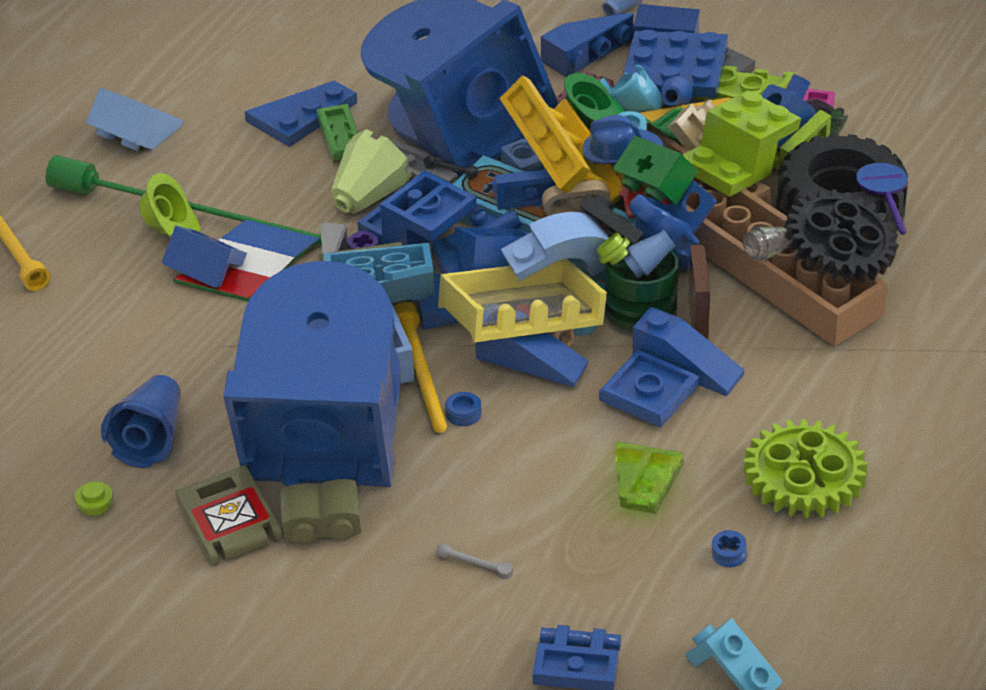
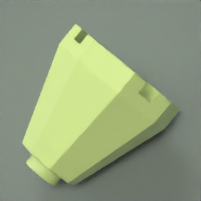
(368, 172)

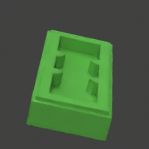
(337, 128)

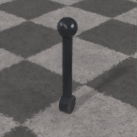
(431, 162)

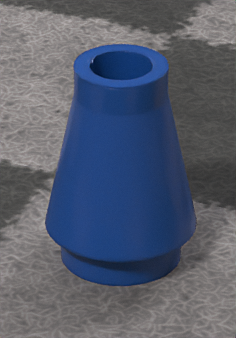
(682, 88)

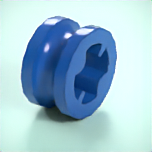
(731, 540)

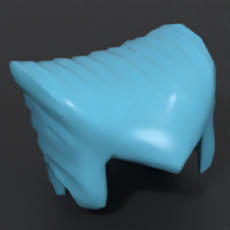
(635, 92)

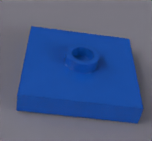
(649, 388)

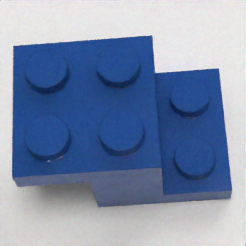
(418, 211)

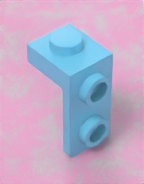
(735, 656)

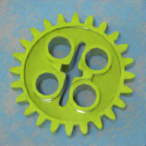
(805, 468)

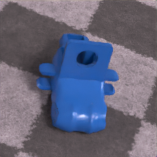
(677, 222)

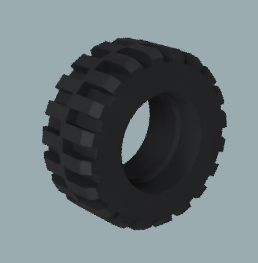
(831, 165)

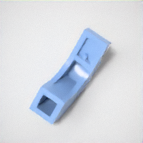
(557, 239)

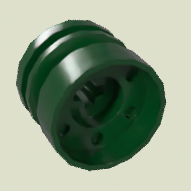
(632, 296)

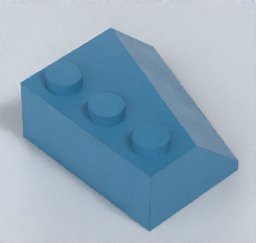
(400, 270)

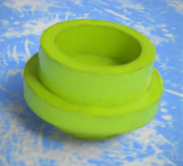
(613, 249)
(94, 498)

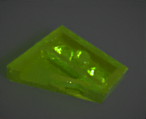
(645, 475)

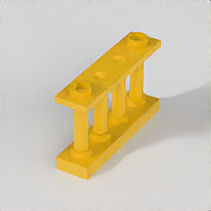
(557, 138)

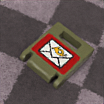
(230, 518)

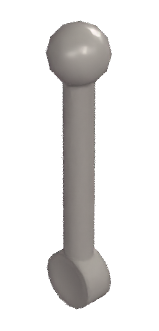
(504, 569)

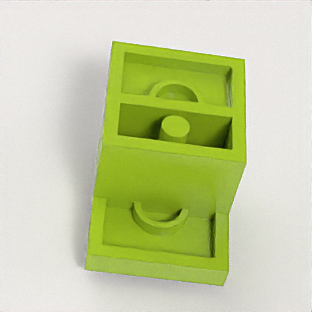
(740, 142)

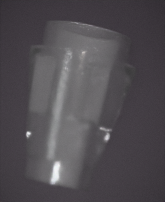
(765, 242)

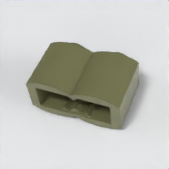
(320, 511)

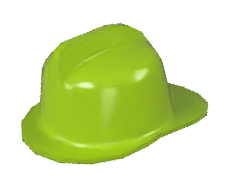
(166, 206)

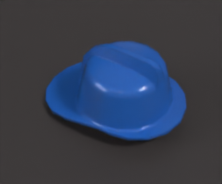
(611, 137)

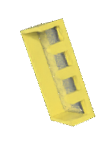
(499, 306)

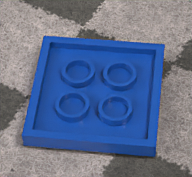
(681, 54)

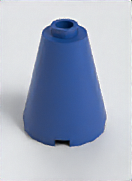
(144, 423)

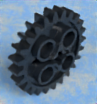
(841, 236)

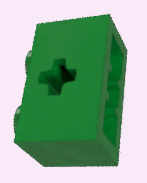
(654, 170)

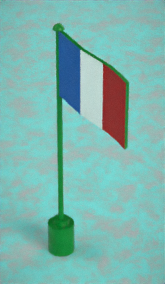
(267, 244)

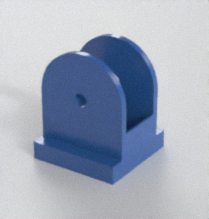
(455, 75)
(316, 378)

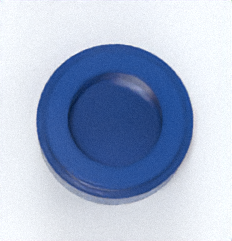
(463, 408)

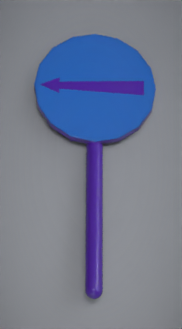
(884, 180)

